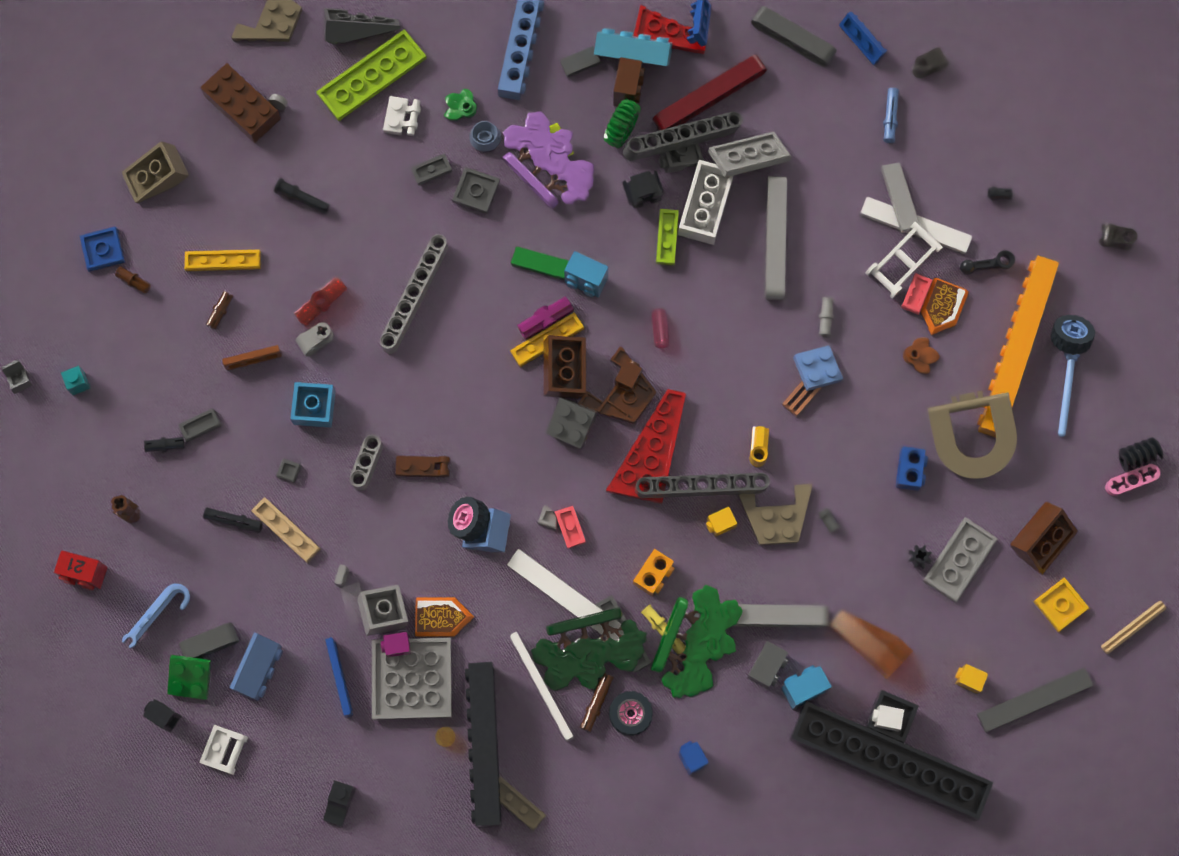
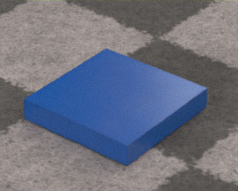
(102, 249)

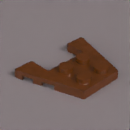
(621, 403)

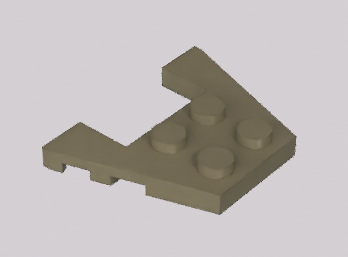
(274, 25)
(777, 523)

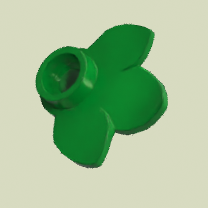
(458, 105)

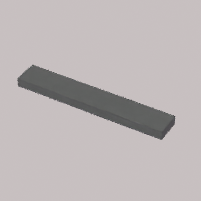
(1034, 699)

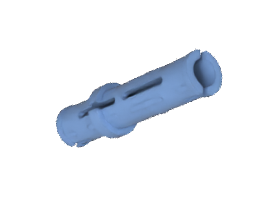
(890, 122)

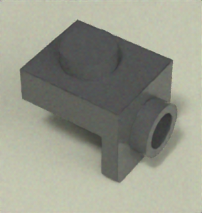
(16, 376)

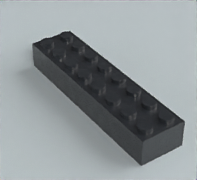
(484, 745)

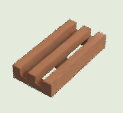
(805, 403)

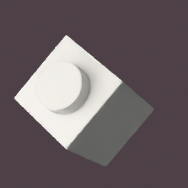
(888, 718)

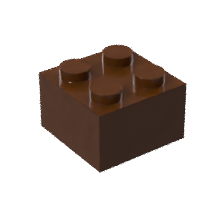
(628, 81)

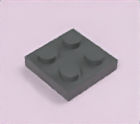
(476, 190)

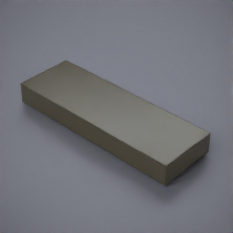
(519, 805)

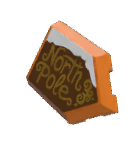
(943, 305)
(440, 617)

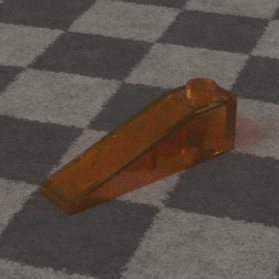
(874, 644)

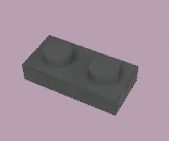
(431, 169)

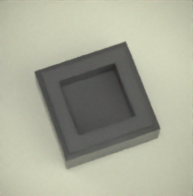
(288, 470)

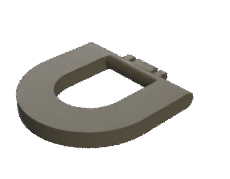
(945, 439)

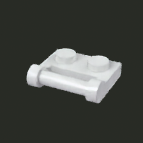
(217, 748)

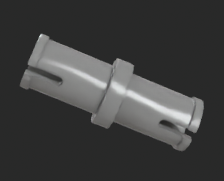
(826, 316)

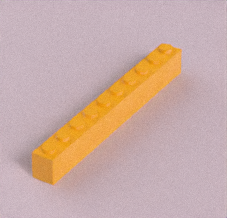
(1021, 335)

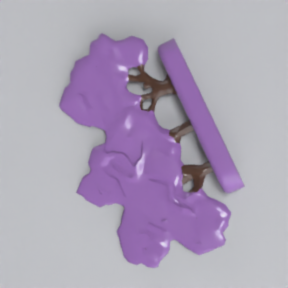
(551, 154)

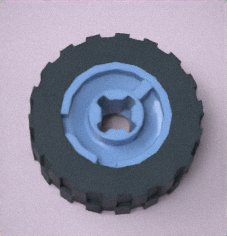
(1072, 334)

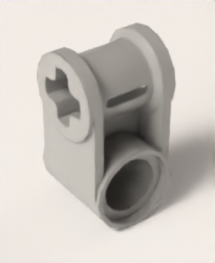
(313, 340)

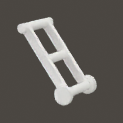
(896, 289)

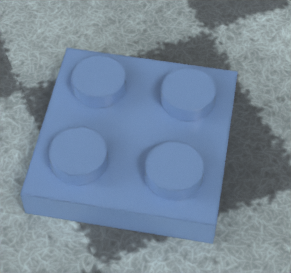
(817, 368)

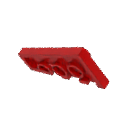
(658, 26)

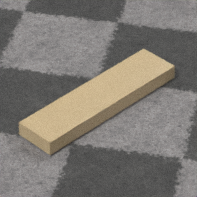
(285, 530)

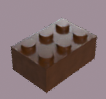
(564, 366)

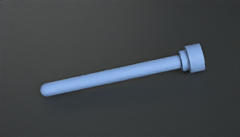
(1067, 393)

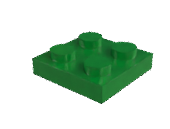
(189, 677)

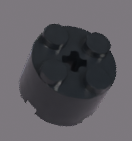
(643, 188)

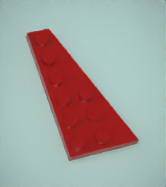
(652, 450)

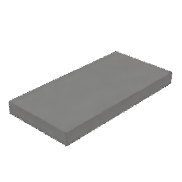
(749, 154)
(960, 559)

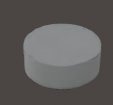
(278, 101)

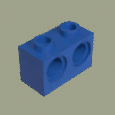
(906, 467)
(692, 757)

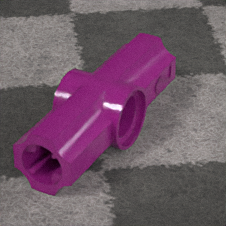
(545, 317)

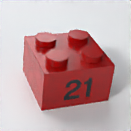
(80, 570)

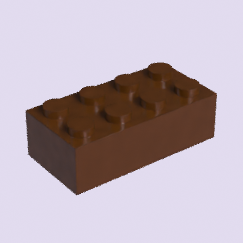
(240, 103)

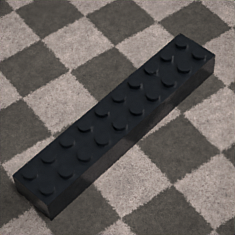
(891, 761)

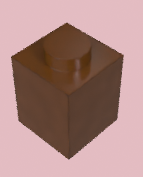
(628, 375)

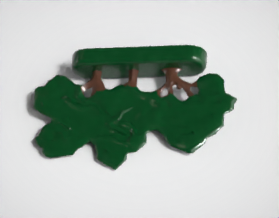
(587, 656)

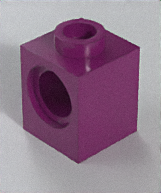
(396, 644)

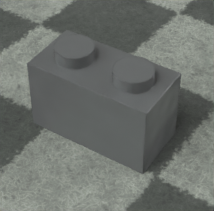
(767, 665)

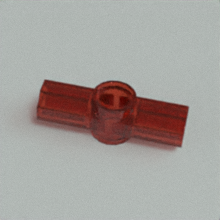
(330, 293)

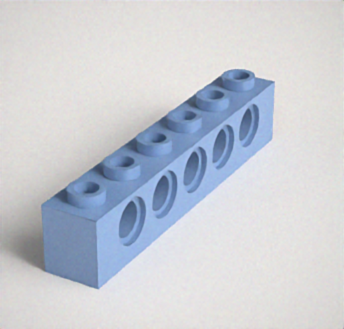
(514, 88)

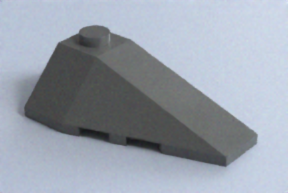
(345, 27)

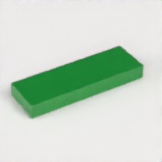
(539, 262)

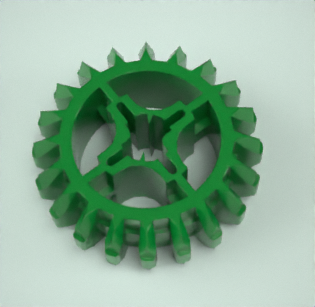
(622, 123)

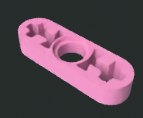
(1147, 480)

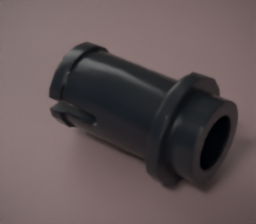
(999, 193)

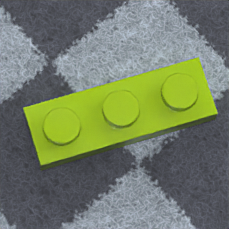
(667, 237)

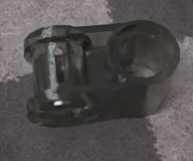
(929, 63)
(1116, 236)

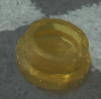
(445, 736)

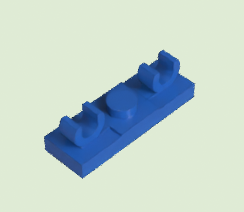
(701, 19)
(862, 38)

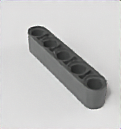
(793, 36)

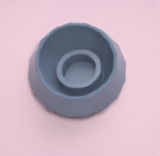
(485, 136)

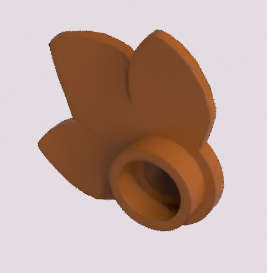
(923, 355)

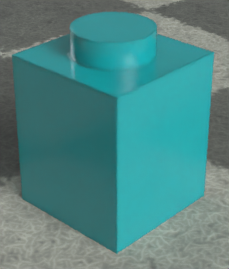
(75, 380)

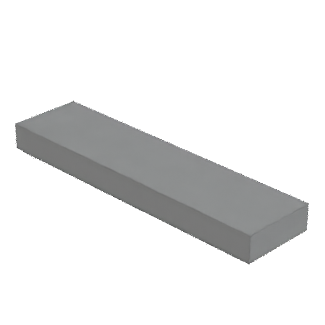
(899, 196)

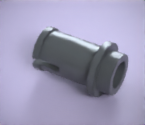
(828, 520)

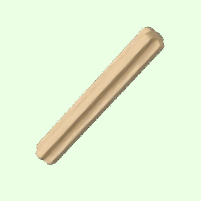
(1133, 627)

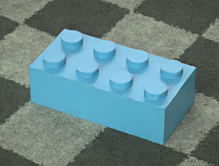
(632, 47)

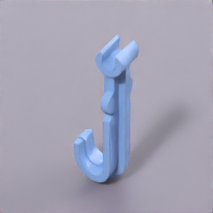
(155, 610)

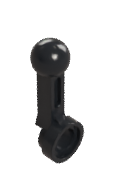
(969, 266)

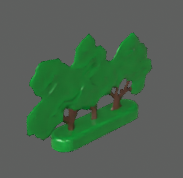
(703, 641)

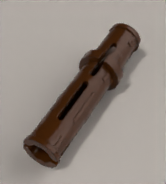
(592, 711)

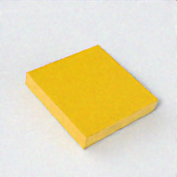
(1061, 604)

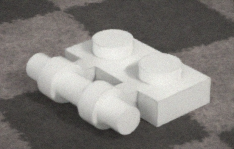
(396, 115)

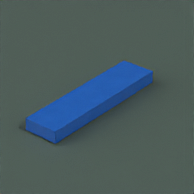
(339, 677)

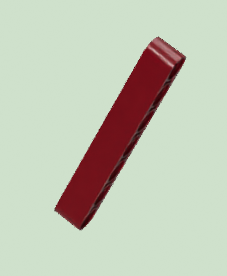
(710, 93)

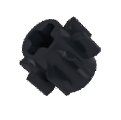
(920, 551)

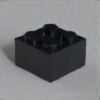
(890, 700)

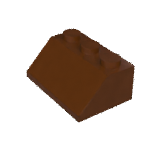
(1044, 537)

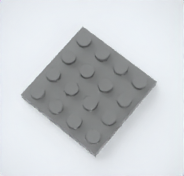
(413, 683)

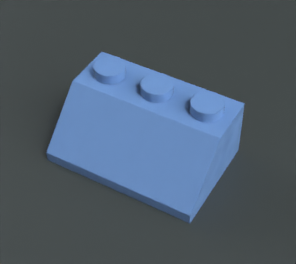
(256, 667)

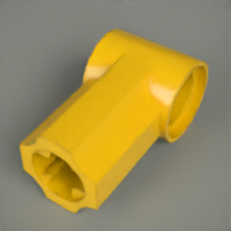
(759, 444)

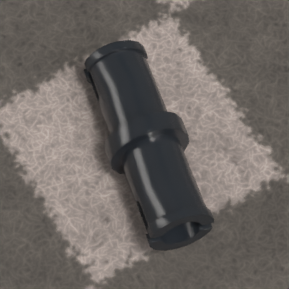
(164, 444)

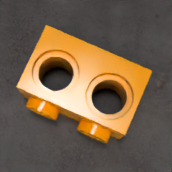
(650, 570)

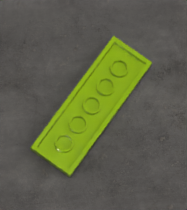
(371, 75)

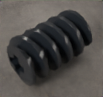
(1140, 451)

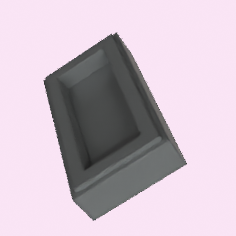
(579, 61)
(199, 425)

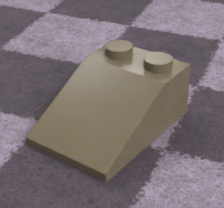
(155, 172)

